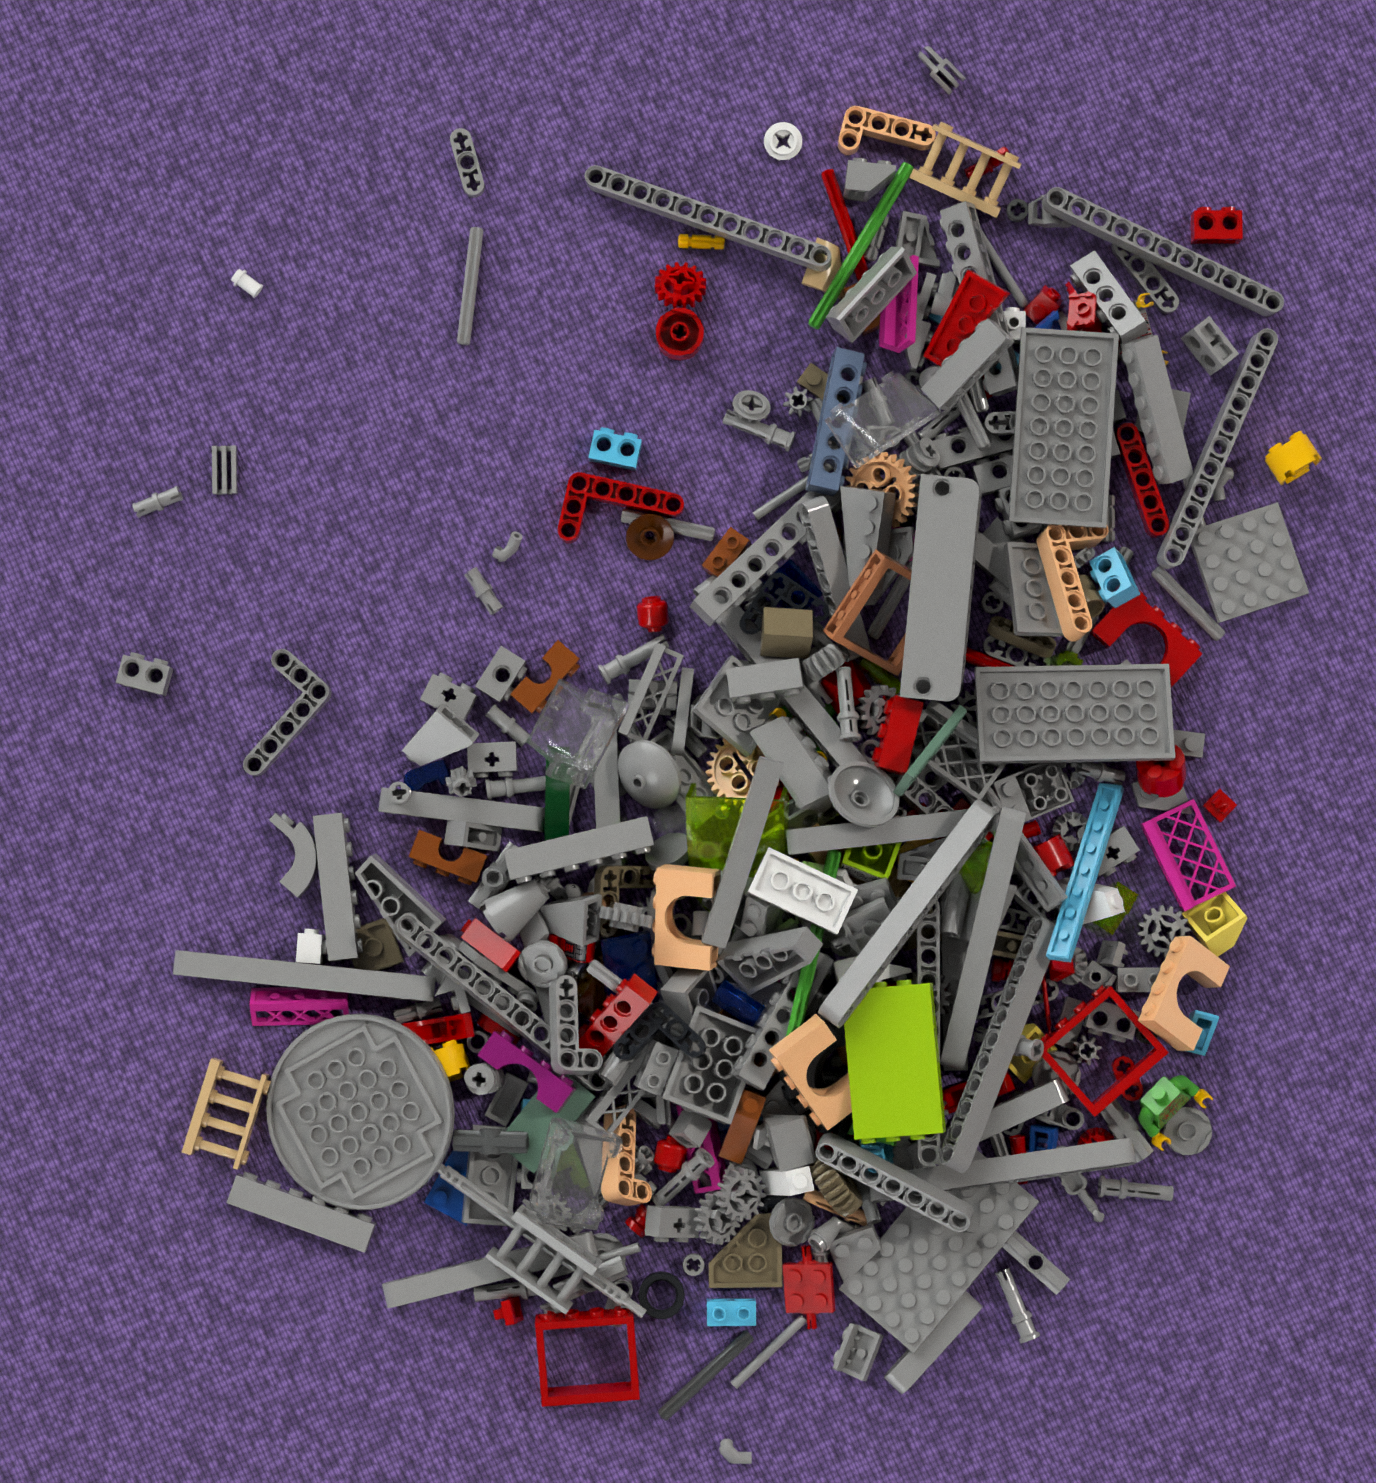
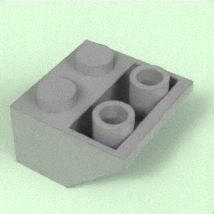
(866, 179)

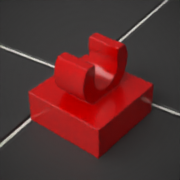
(1219, 805)
(510, 1311)

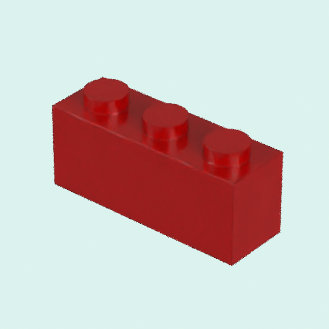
(897, 734)

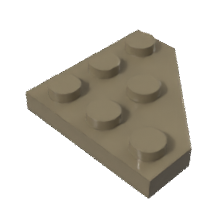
(749, 1258)

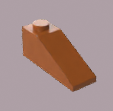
(742, 1125)

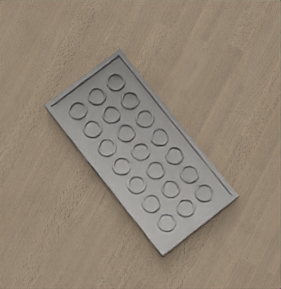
(1063, 427)
(1074, 713)
(929, 1266)

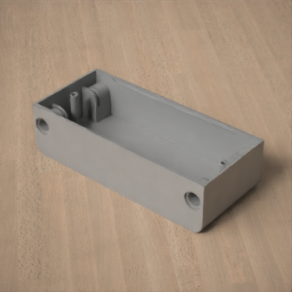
(941, 588)

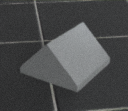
(789, 1140)

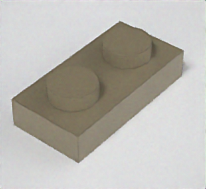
(815, 382)

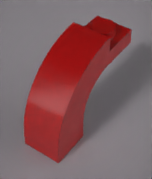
(443, 1028)

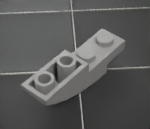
(923, 334)

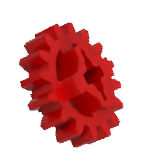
(680, 285)

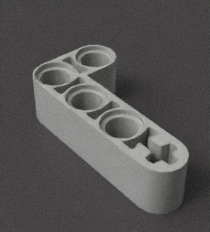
(570, 1027)

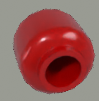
(652, 613)
(670, 1154)

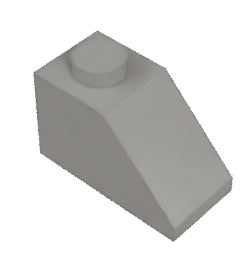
(473, 835)

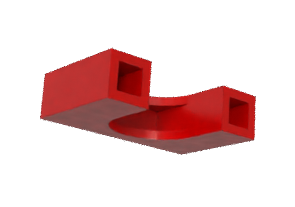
(1178, 652)

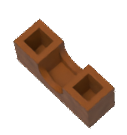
(534, 695)
(427, 851)

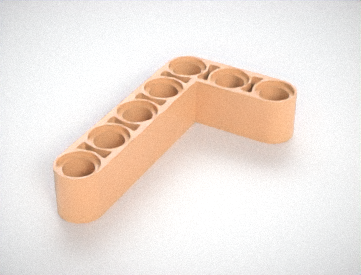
(1057, 543)

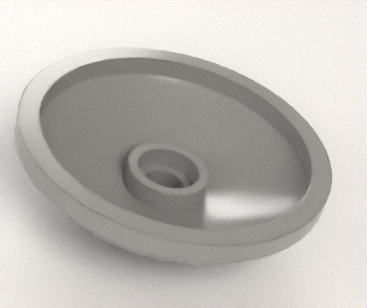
(649, 774)
(863, 794)

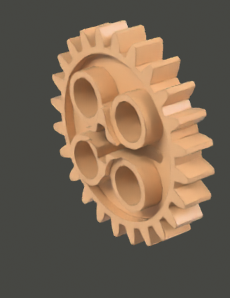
(870, 475)
(726, 782)

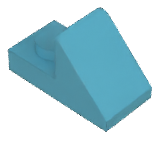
(1208, 1023)

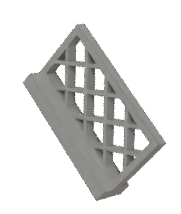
(963, 733)

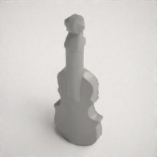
(1075, 1185)

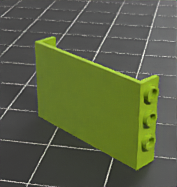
(895, 1064)

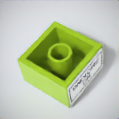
(871, 861)

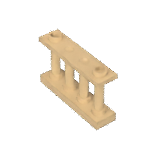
(946, 184)
(208, 1096)

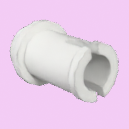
(247, 283)

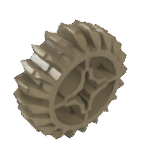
(836, 1188)

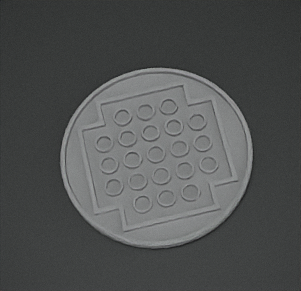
(363, 1110)

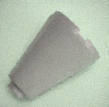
(515, 907)

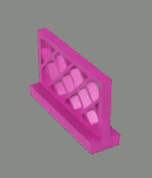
(1168, 864)

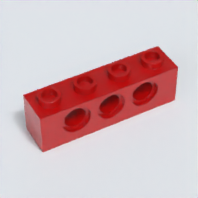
(617, 1015)

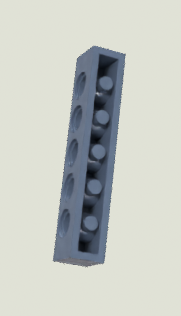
(841, 362)

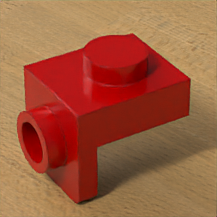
(1043, 304)

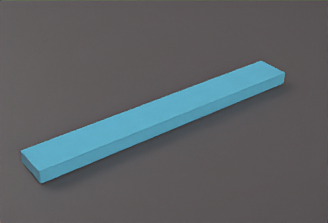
(1085, 872)

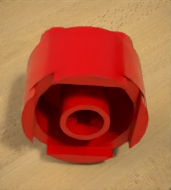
(671, 323)
(1162, 777)
(1055, 854)

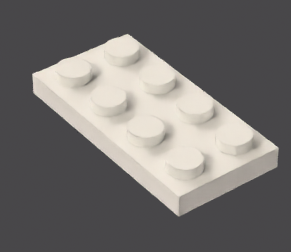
(802, 891)

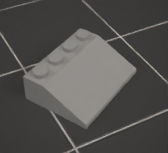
(708, 1082)

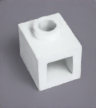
(1015, 321)
(311, 947)

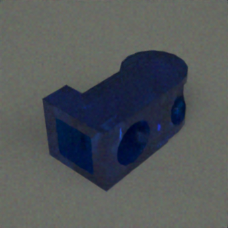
(426, 774)

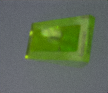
(975, 867)

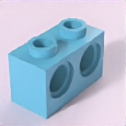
(613, 456)
(1117, 576)
(731, 1312)

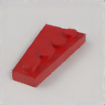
(971, 304)

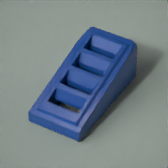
(1035, 1137)

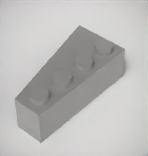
(866, 526)
(397, 898)
(768, 957)

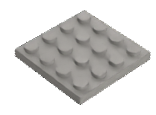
(1248, 563)

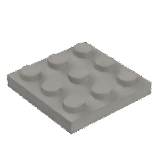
(732, 719)

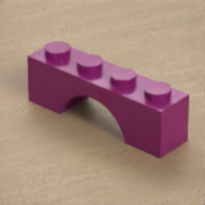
(552, 1089)

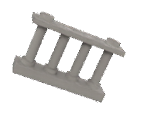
(545, 1235)

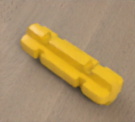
(701, 241)

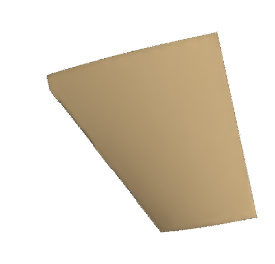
(822, 280)

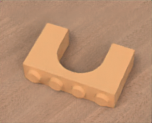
(670, 945)
(1161, 1009)
(793, 1057)

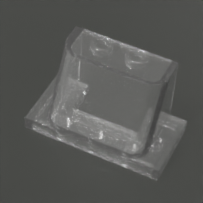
(576, 731)

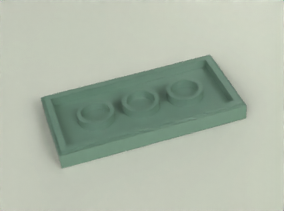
(929, 752)
(537, 1117)

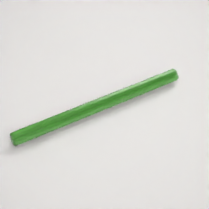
(860, 245)
(807, 972)

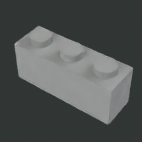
(765, 680)

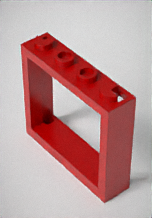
(1125, 1081)
(592, 1392)

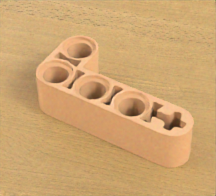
(886, 134)
(618, 1180)

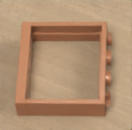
(853, 604)

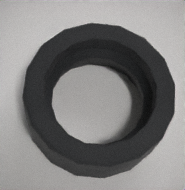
(672, 1310)

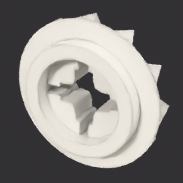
(783, 130)

